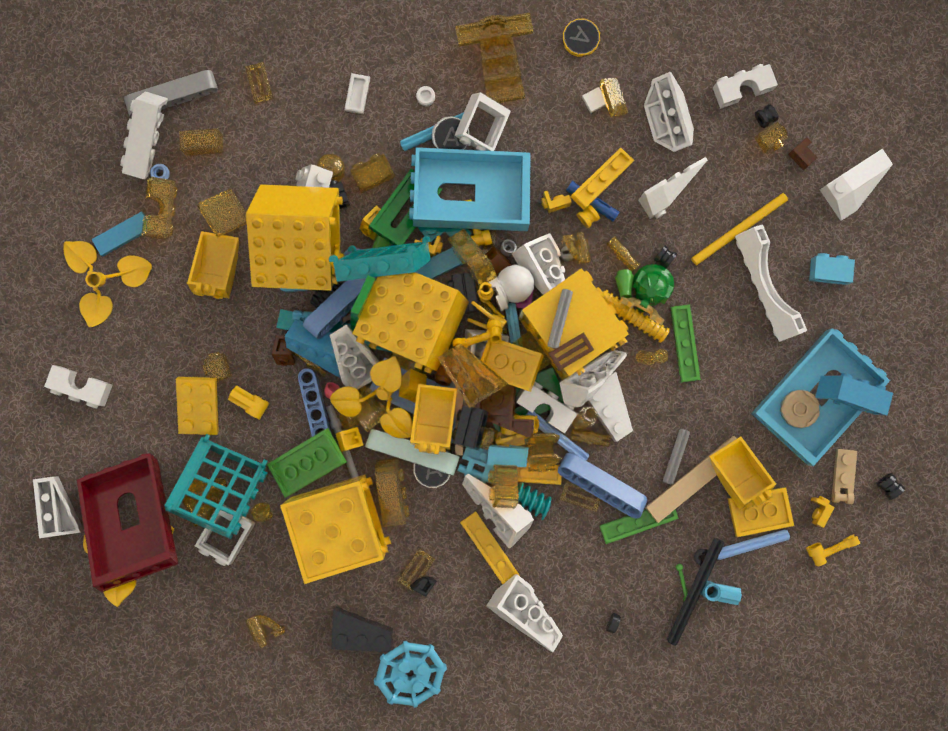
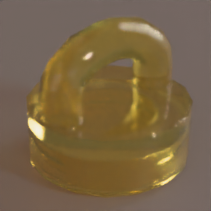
(348, 422)
(261, 512)

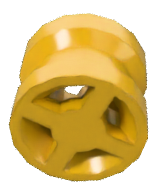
(588, 216)

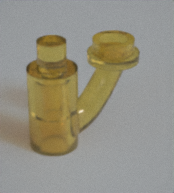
(581, 249)
(650, 358)
(257, 631)

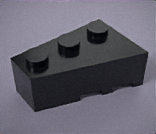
(359, 633)

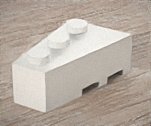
(612, 408)
(54, 509)

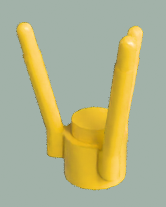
(498, 316)

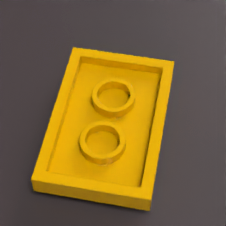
(513, 363)
(197, 405)
(766, 517)

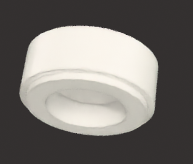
(425, 96)

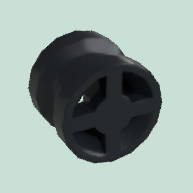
(766, 116)
(665, 257)

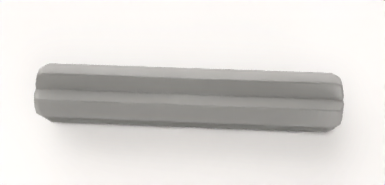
(560, 318)
(676, 456)

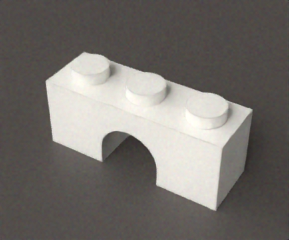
(760, 79)
(62, 381)
(560, 415)

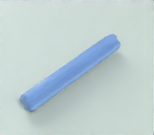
(566, 443)
(753, 544)

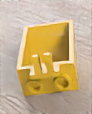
(214, 265)
(433, 418)
(742, 474)

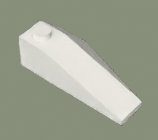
(661, 195)
(581, 388)

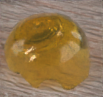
(332, 163)

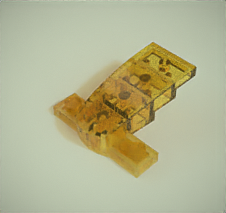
(498, 53)

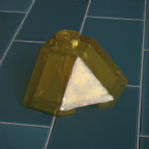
(214, 495)

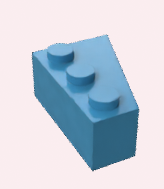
(313, 349)
(855, 393)

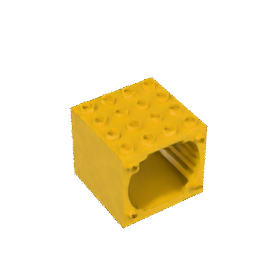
(293, 236)
(585, 314)
(411, 318)
(335, 528)

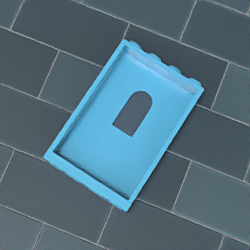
(499, 183)
(826, 354)

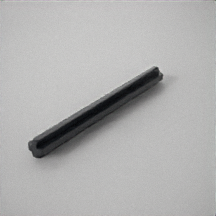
(695, 591)

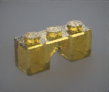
(163, 192)
(471, 255)

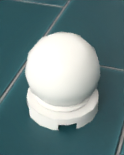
(512, 285)

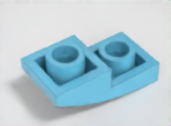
(508, 455)

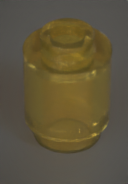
(585, 417)

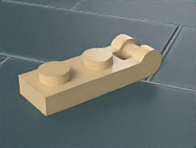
(844, 476)

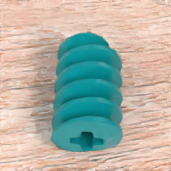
(533, 501)

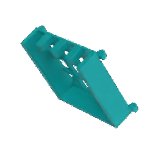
(381, 260)
(190, 472)

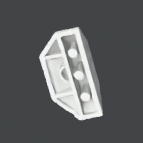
(668, 113)

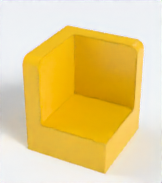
(410, 383)

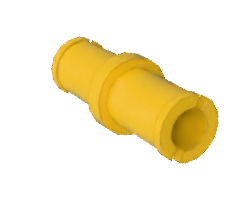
(485, 292)

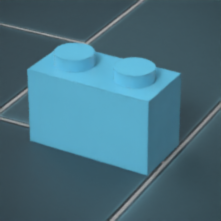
(831, 269)

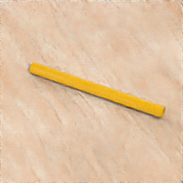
(741, 227)

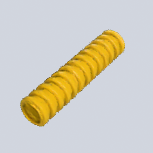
(636, 318)

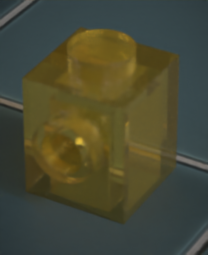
(772, 137)
(217, 366)

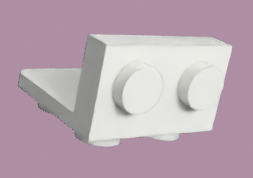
(313, 177)

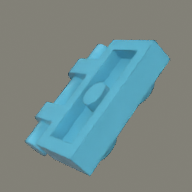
(478, 457)

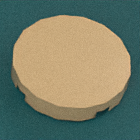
(800, 409)

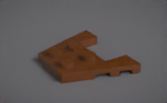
(502, 410)

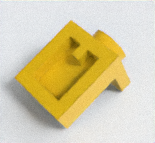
(558, 202)
(366, 222)
(433, 249)
(349, 439)
(822, 514)

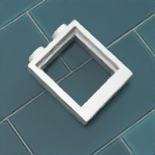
(490, 106)
(222, 558)

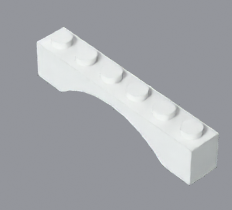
(784, 319)

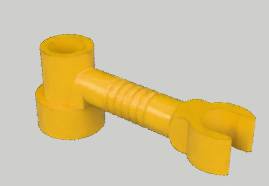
(481, 237)
(493, 332)
(819, 554)

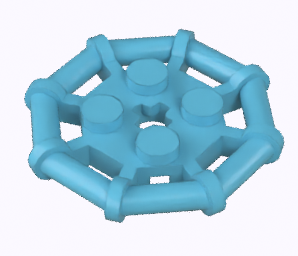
(412, 684)

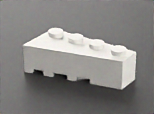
(142, 134)

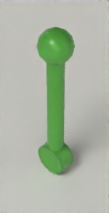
(679, 567)

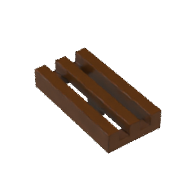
(556, 360)

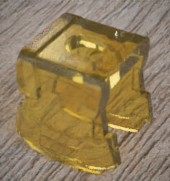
(541, 453)

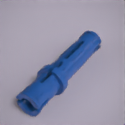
(599, 205)

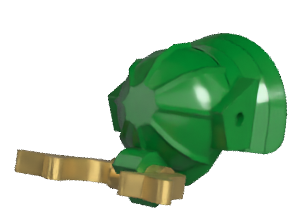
(652, 286)

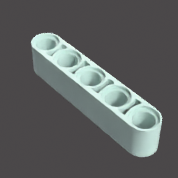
(402, 449)

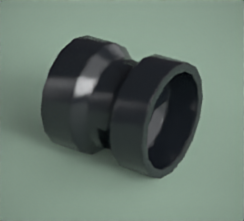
(890, 486)

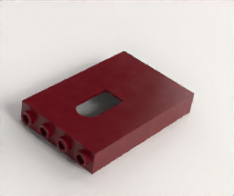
(131, 553)

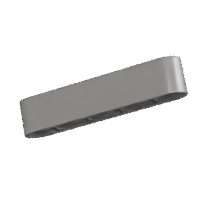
(179, 90)

